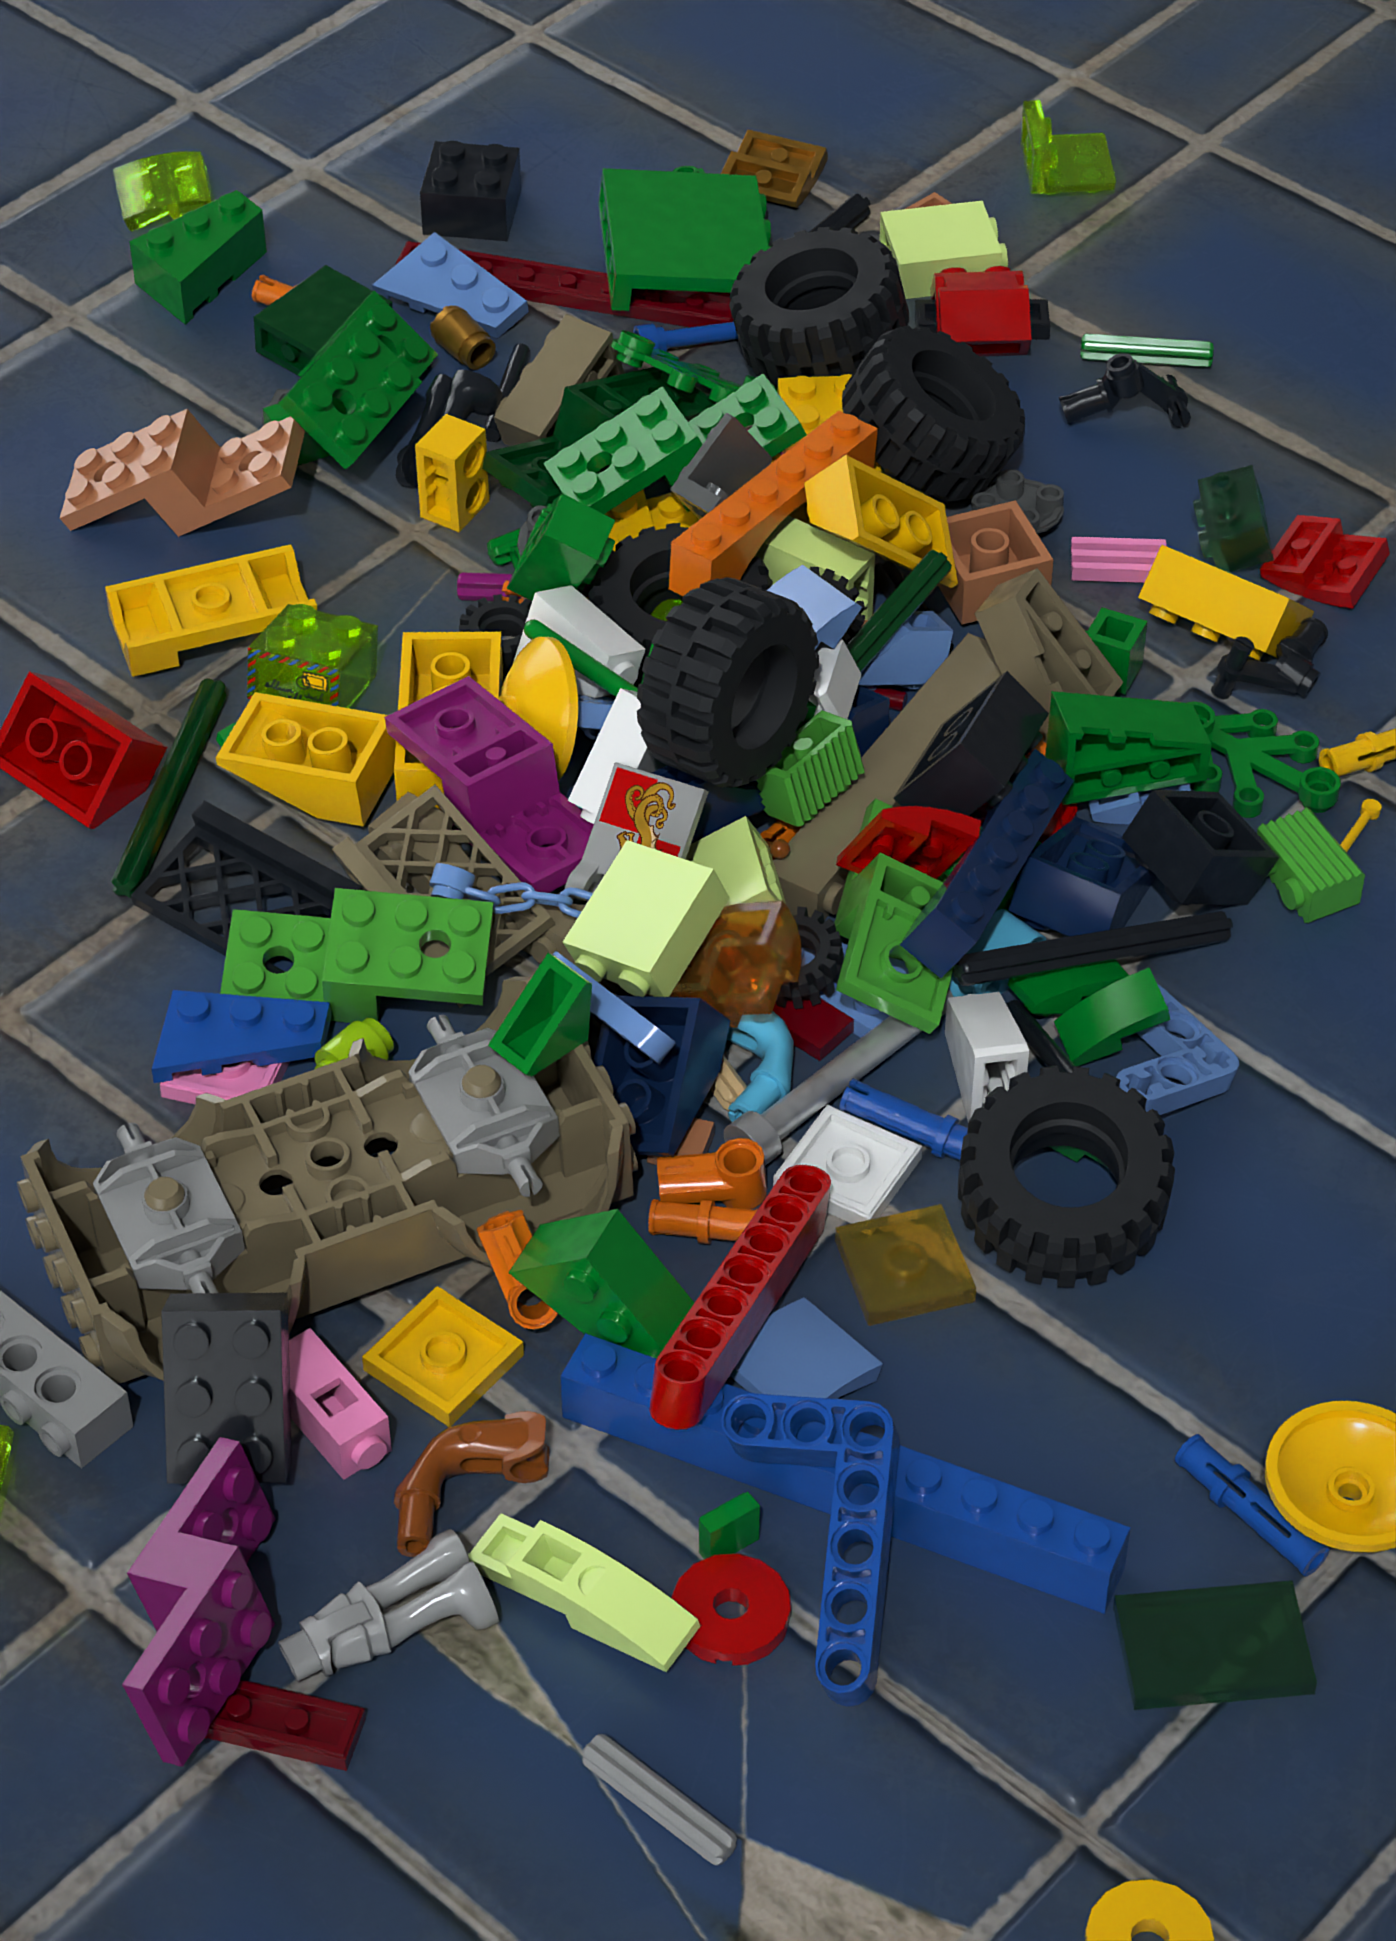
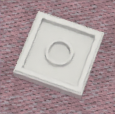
(860, 1158)

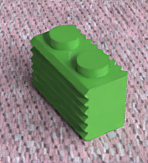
(812, 770)
(1312, 866)

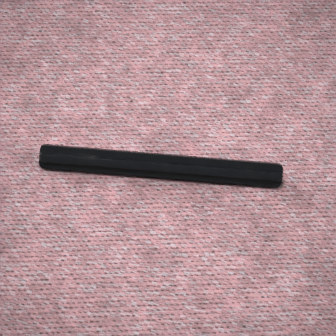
(1092, 948)

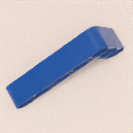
(848, 1521)

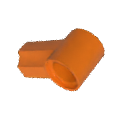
(729, 1175)
(503, 1241)

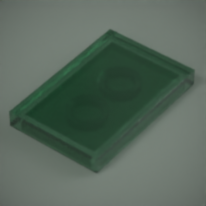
(1214, 1645)

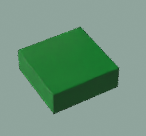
(729, 1526)

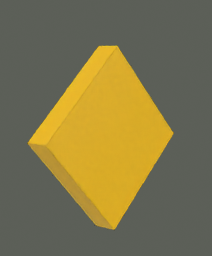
(443, 1356)

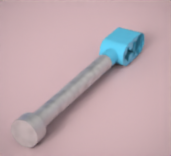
(867, 1052)

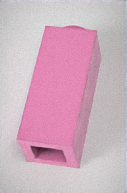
(334, 1408)

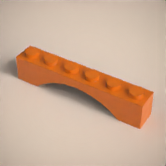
(735, 529)

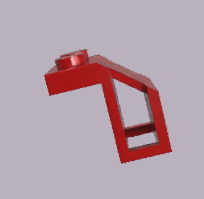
(984, 309)

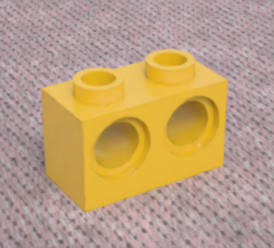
(451, 472)

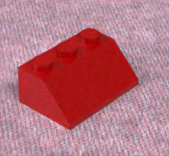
(76, 750)

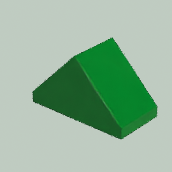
(546, 1018)

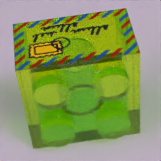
(313, 657)

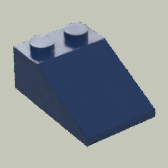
(1080, 881)
(667, 1094)

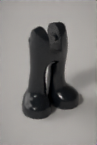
(455, 396)

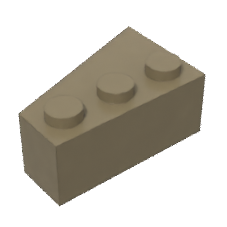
(570, 356)
(1043, 642)

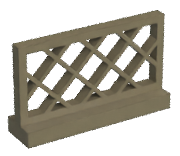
(375, 875)

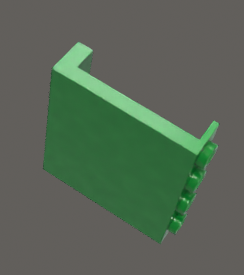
(678, 230)

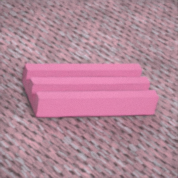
(1113, 558)

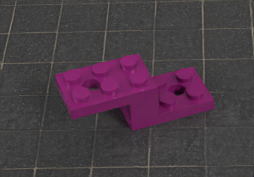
(498, 778)
(200, 1602)

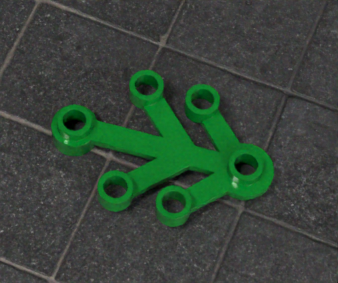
(637, 349)
(1316, 786)

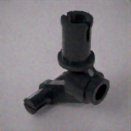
(1124, 380)
(1290, 673)

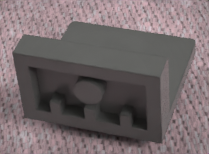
(720, 467)

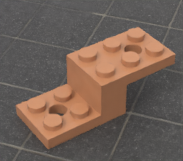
(183, 472)

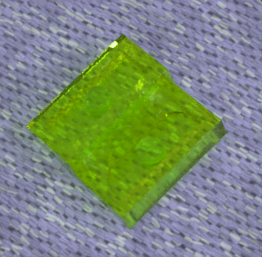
(162, 186)

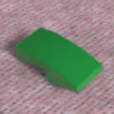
(1062, 989)
(1099, 1021)

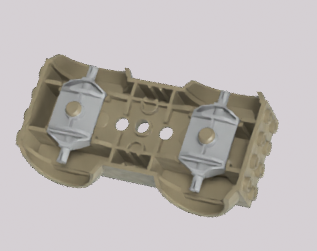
(195, 1208)

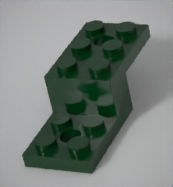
(580, 413)

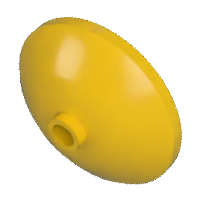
(545, 695)
(1332, 1455)

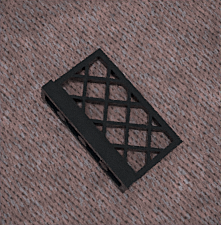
(246, 850)

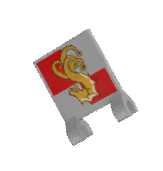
(639, 810)

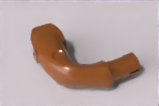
(499, 1446)

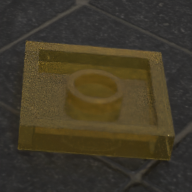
(905, 1264)

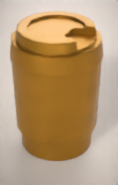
(462, 337)

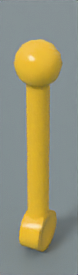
(1369, 811)

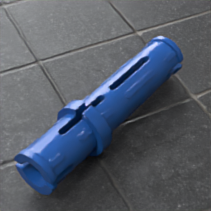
(903, 1118)
(1202, 1462)

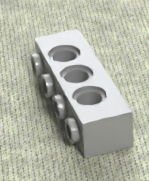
(57, 1389)

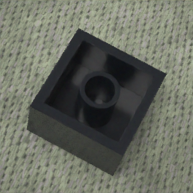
(470, 190)
(1199, 848)

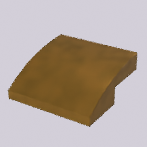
(782, 166)

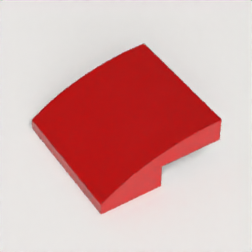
(1323, 562)
(915, 836)

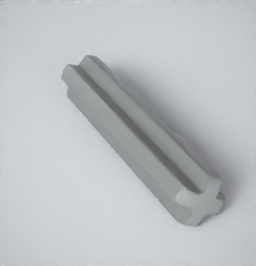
(659, 1799)

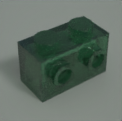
(1233, 520)

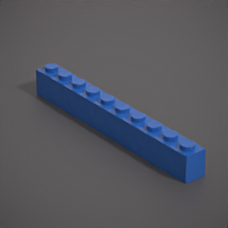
(934, 1501)

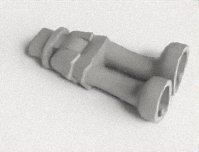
(353, 1624)

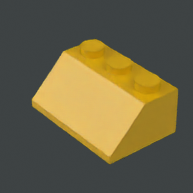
(879, 514)
(1219, 602)

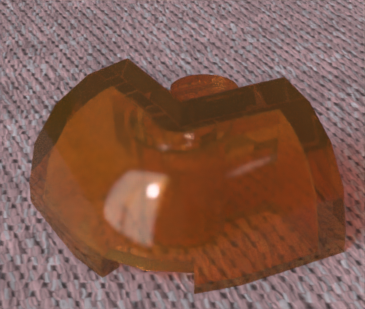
(744, 960)

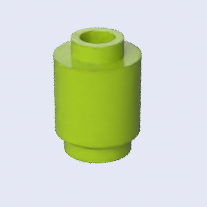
(375, 1037)

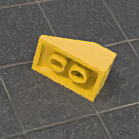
(312, 755)

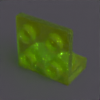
(1063, 160)

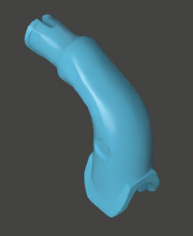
(772, 1042)

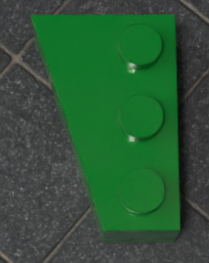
(198, 253)
(563, 548)
(1124, 744)
(604, 1281)

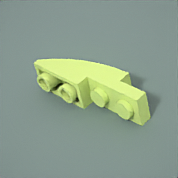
(586, 1586)

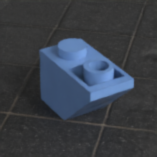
(910, 654)

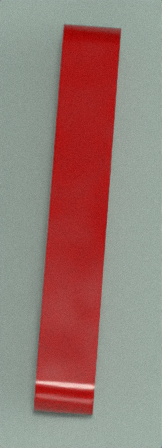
(739, 1297)

